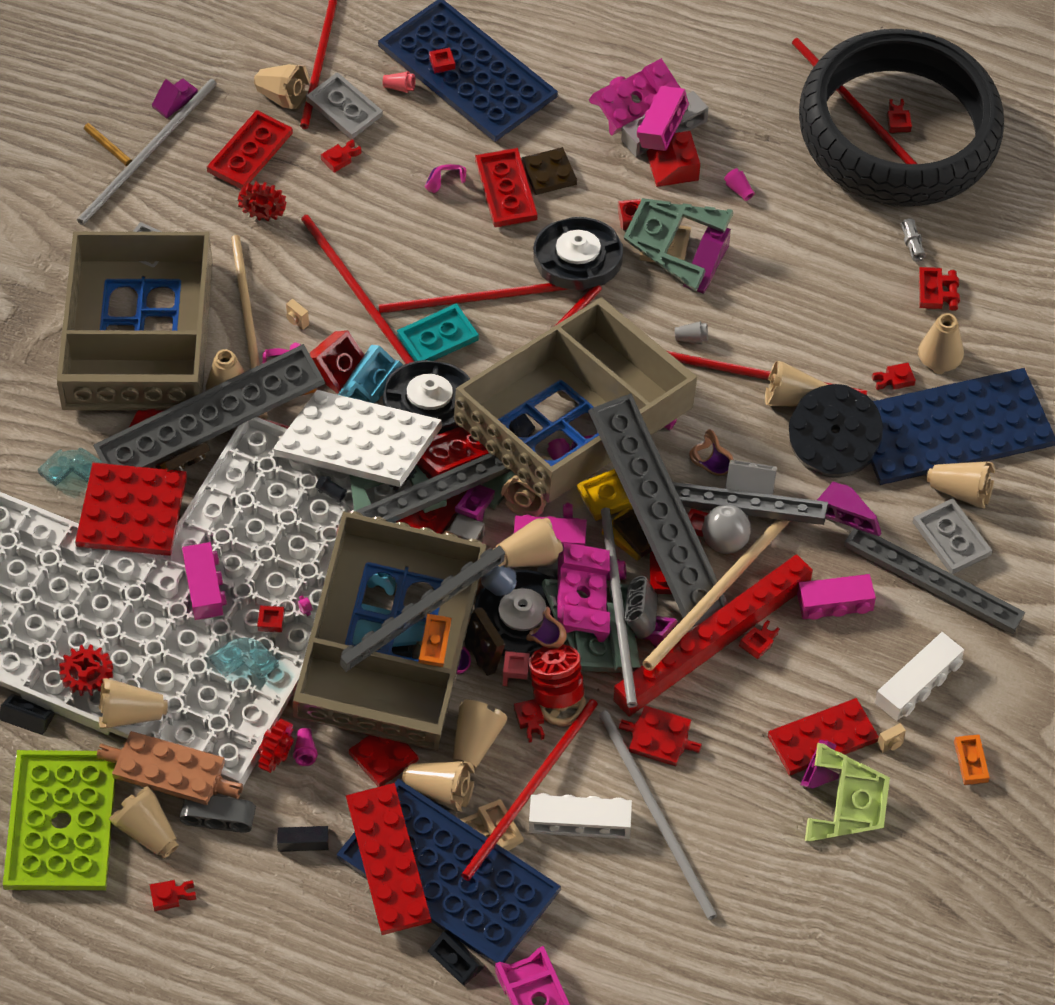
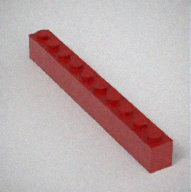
(716, 633)

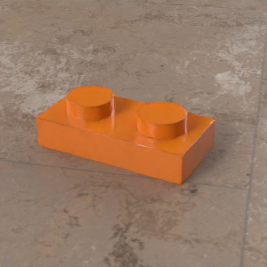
(435, 640)
(971, 759)

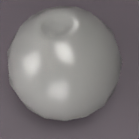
(726, 529)

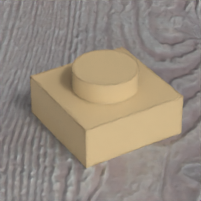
(297, 314)
(891, 738)

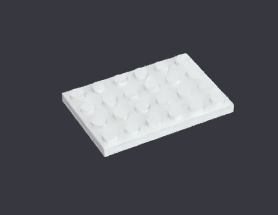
(358, 438)

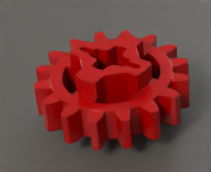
(263, 201)
(85, 669)
(275, 745)

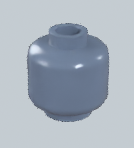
(500, 580)

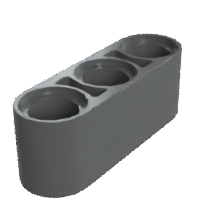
(641, 607)
(219, 814)

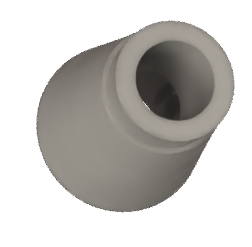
(693, 332)

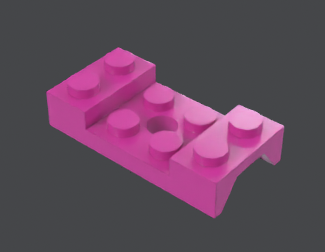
(616, 99)
(586, 571)
(531, 979)

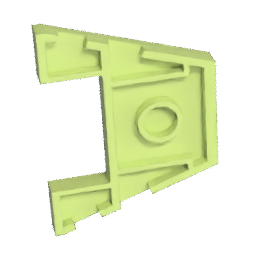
(859, 800)

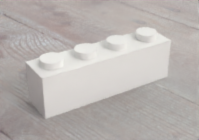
(919, 676)
(580, 816)

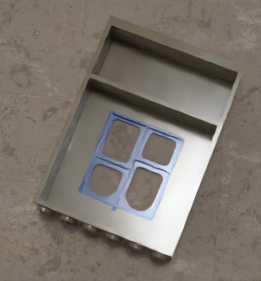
(594, 361)
(139, 366)
(385, 691)

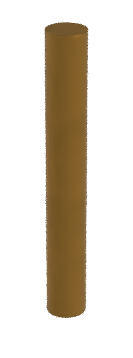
(106, 143)

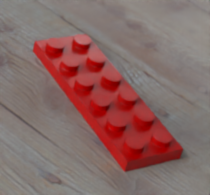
(388, 859)

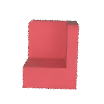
(515, 666)

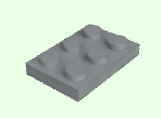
(344, 105)
(952, 536)

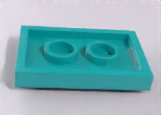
(438, 334)

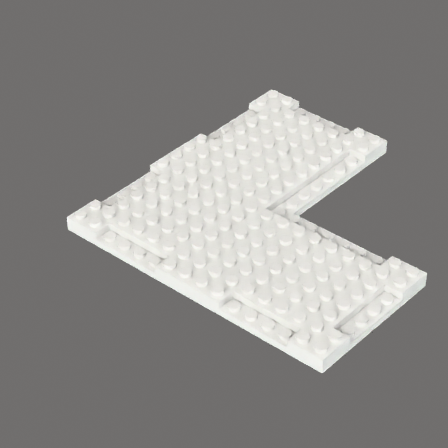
(271, 549)

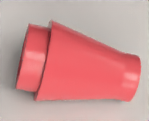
(401, 81)

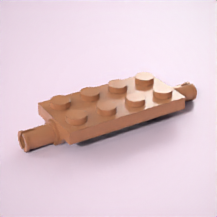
(169, 768)

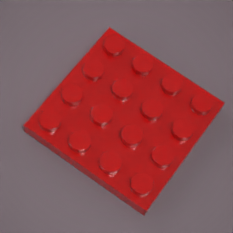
(131, 509)

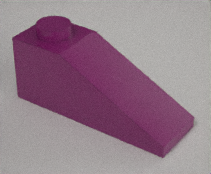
(710, 254)
(849, 509)

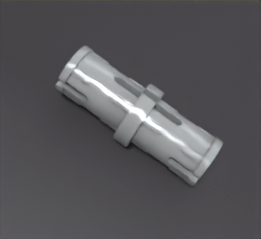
(913, 240)

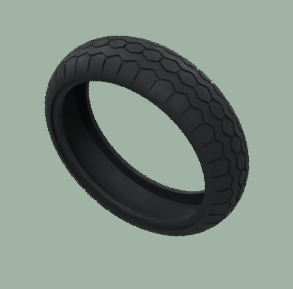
(914, 54)

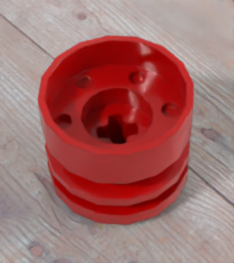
(556, 677)

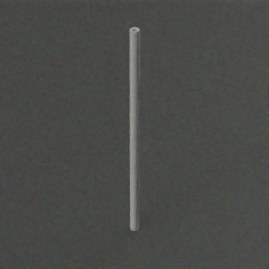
(146, 152)
(619, 610)
(658, 815)

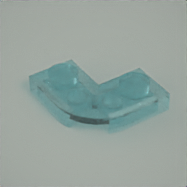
(65, 462)
(247, 652)

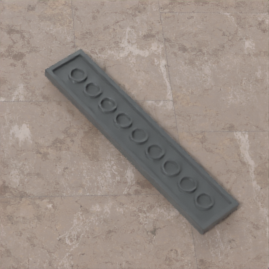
(213, 411)
(656, 503)

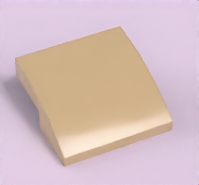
(488, 818)

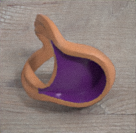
(719, 459)
(550, 633)

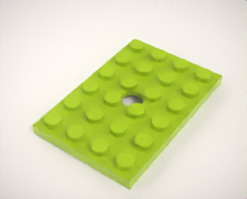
(52, 856)

